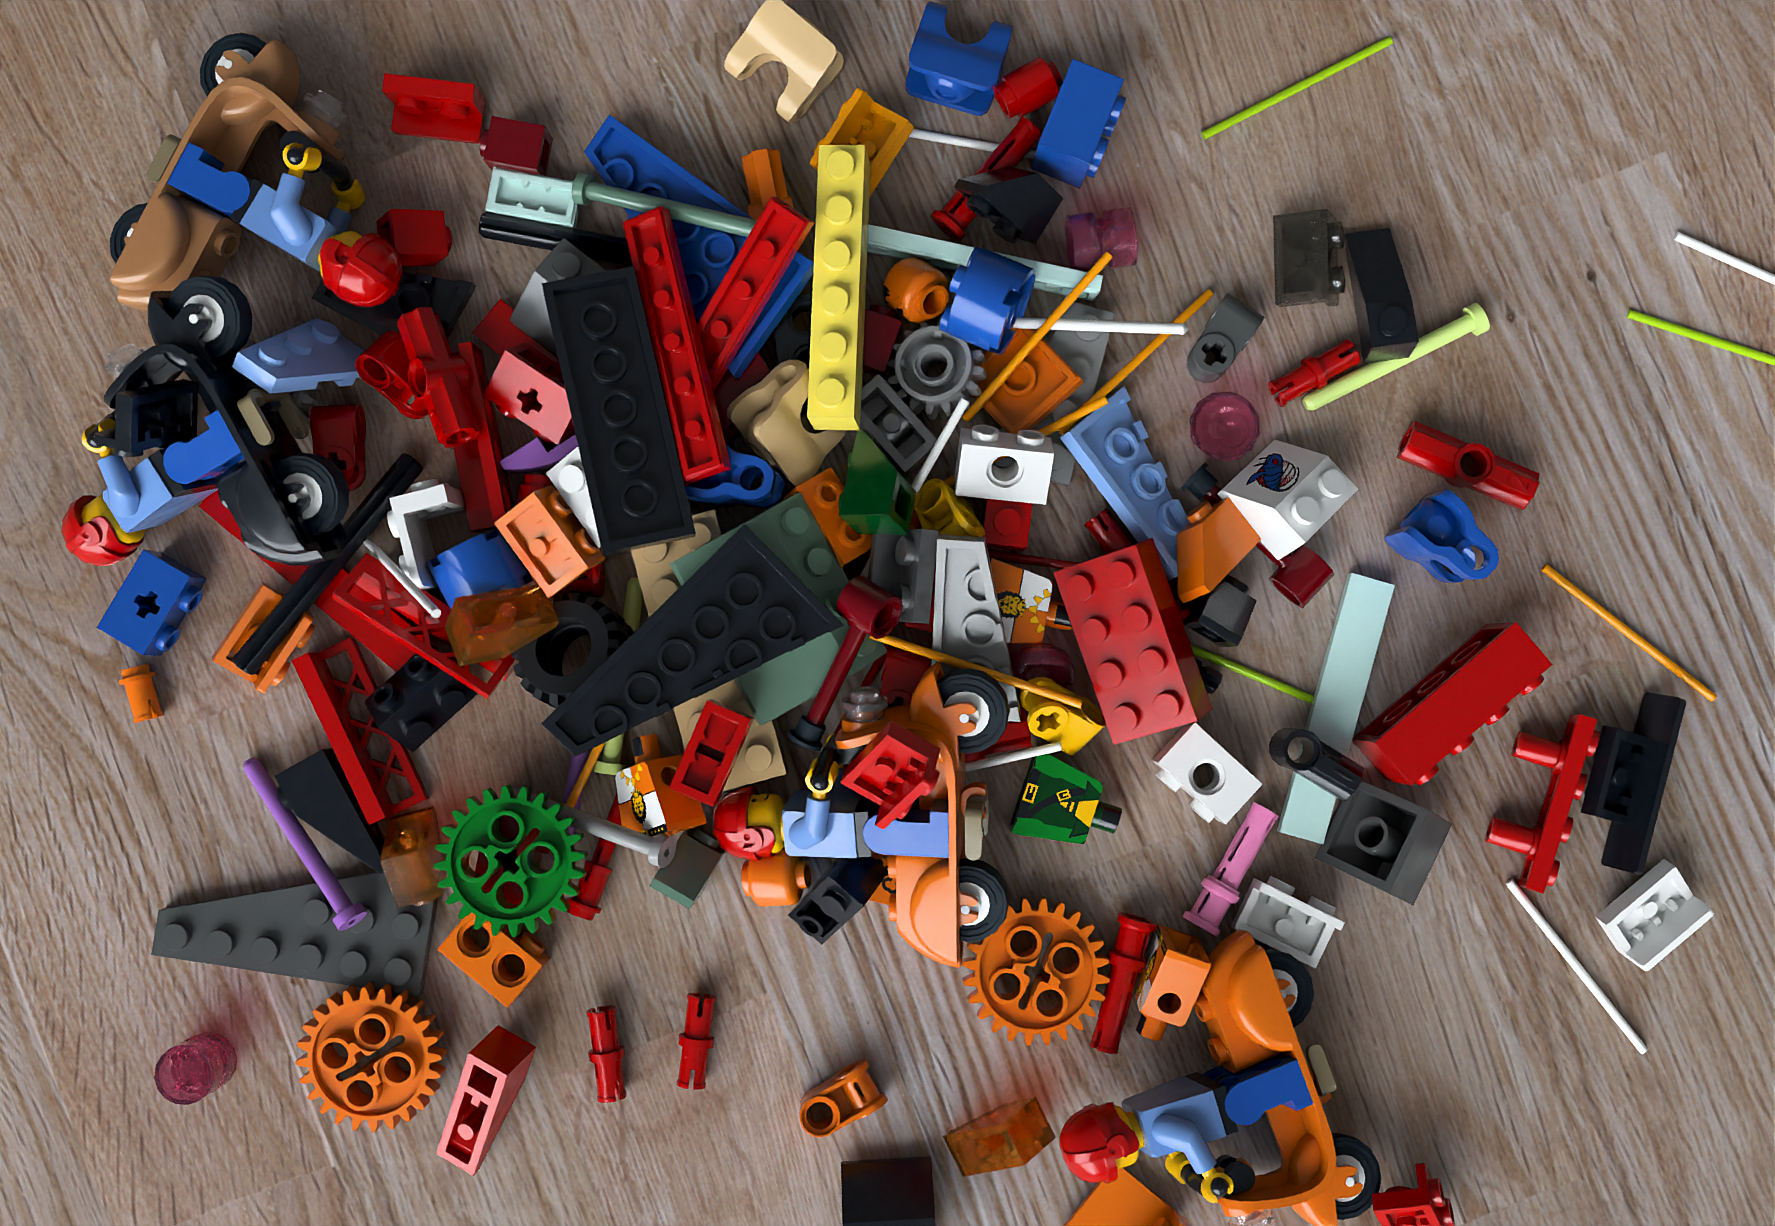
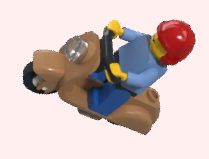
(204, 198)

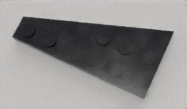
(711, 630)

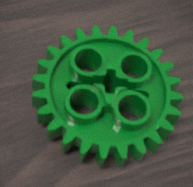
(481, 832)

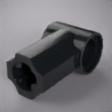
(1317, 762)

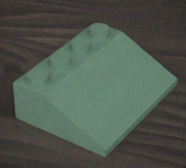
(800, 544)

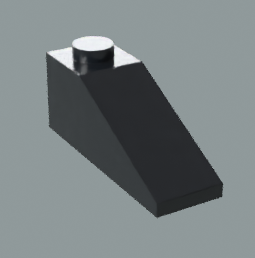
(1380, 296)
(325, 801)

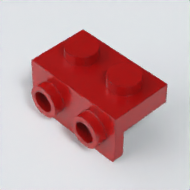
(893, 772)

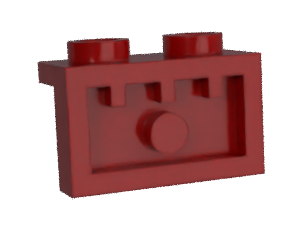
(435, 108)
(1414, 1206)

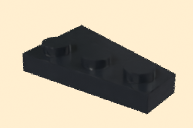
(415, 291)

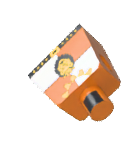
(1026, 604)
(645, 794)
(1170, 981)

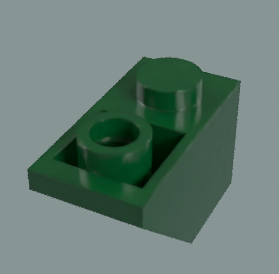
(875, 491)

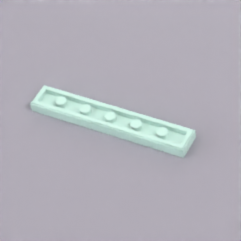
(951, 255)
(1338, 698)

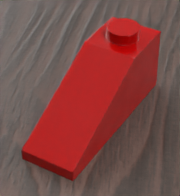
(484, 1097)

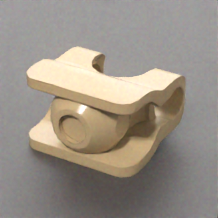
(788, 38)
(772, 424)

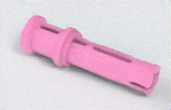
(1222, 886)

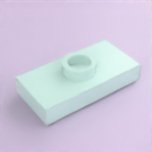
(532, 197)

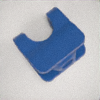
(953, 71)
(735, 485)
(1441, 533)

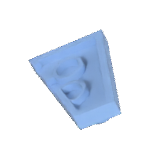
(300, 359)

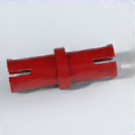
(1314, 372)
(696, 1041)
(606, 1054)

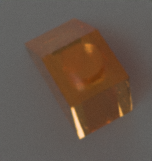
(498, 623)
(410, 857)
(1000, 1138)

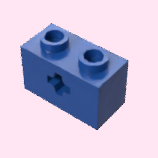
(133, 616)

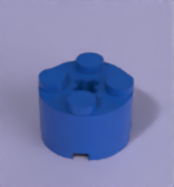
(988, 300)
(478, 567)

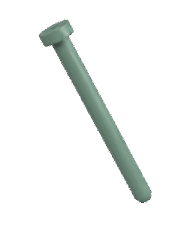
(586, 189)

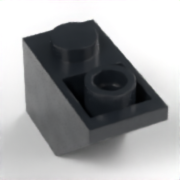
(1013, 200)
(837, 896)

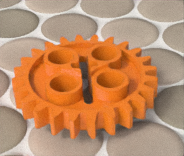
(1074, 984)
(394, 1090)

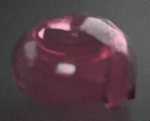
(1225, 426)
(1043, 661)

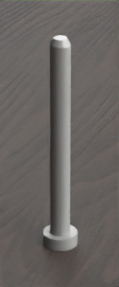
(659, 849)

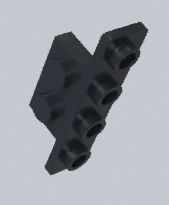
(1631, 780)

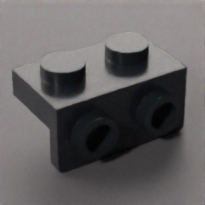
(417, 701)

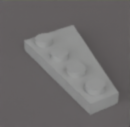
(1084, 354)
(968, 610)

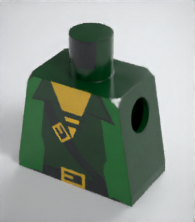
(1061, 803)

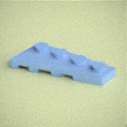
(1120, 465)

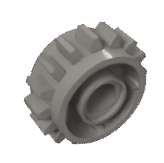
(942, 393)

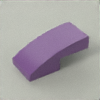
(537, 456)

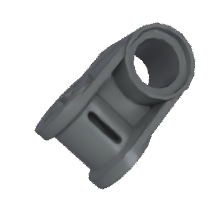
(1225, 335)

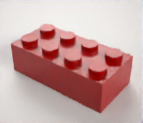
(1133, 642)
(1452, 703)

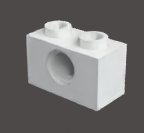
(1023, 481)
(1231, 782)

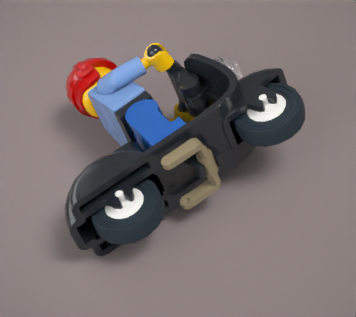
(279, 497)

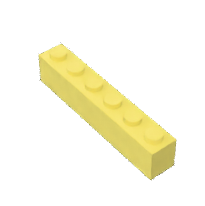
(839, 288)

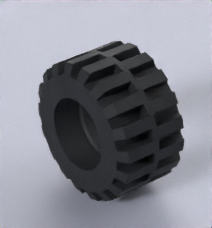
(542, 658)

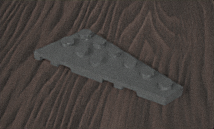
(295, 935)

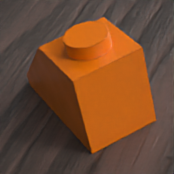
(1211, 547)

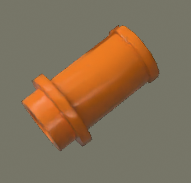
(141, 692)

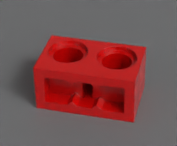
(711, 752)

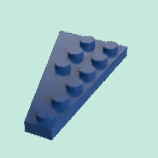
(705, 253)

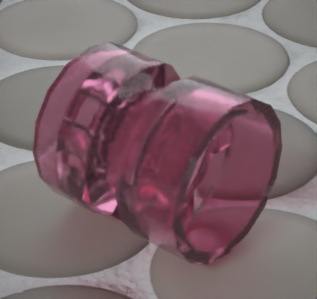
(1092, 236)
(195, 1068)

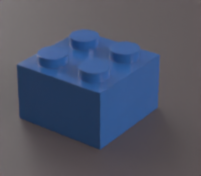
(1081, 114)

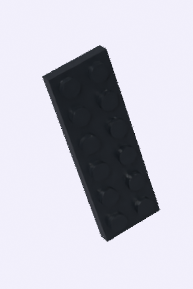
(618, 411)

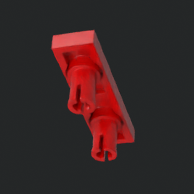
(1553, 823)

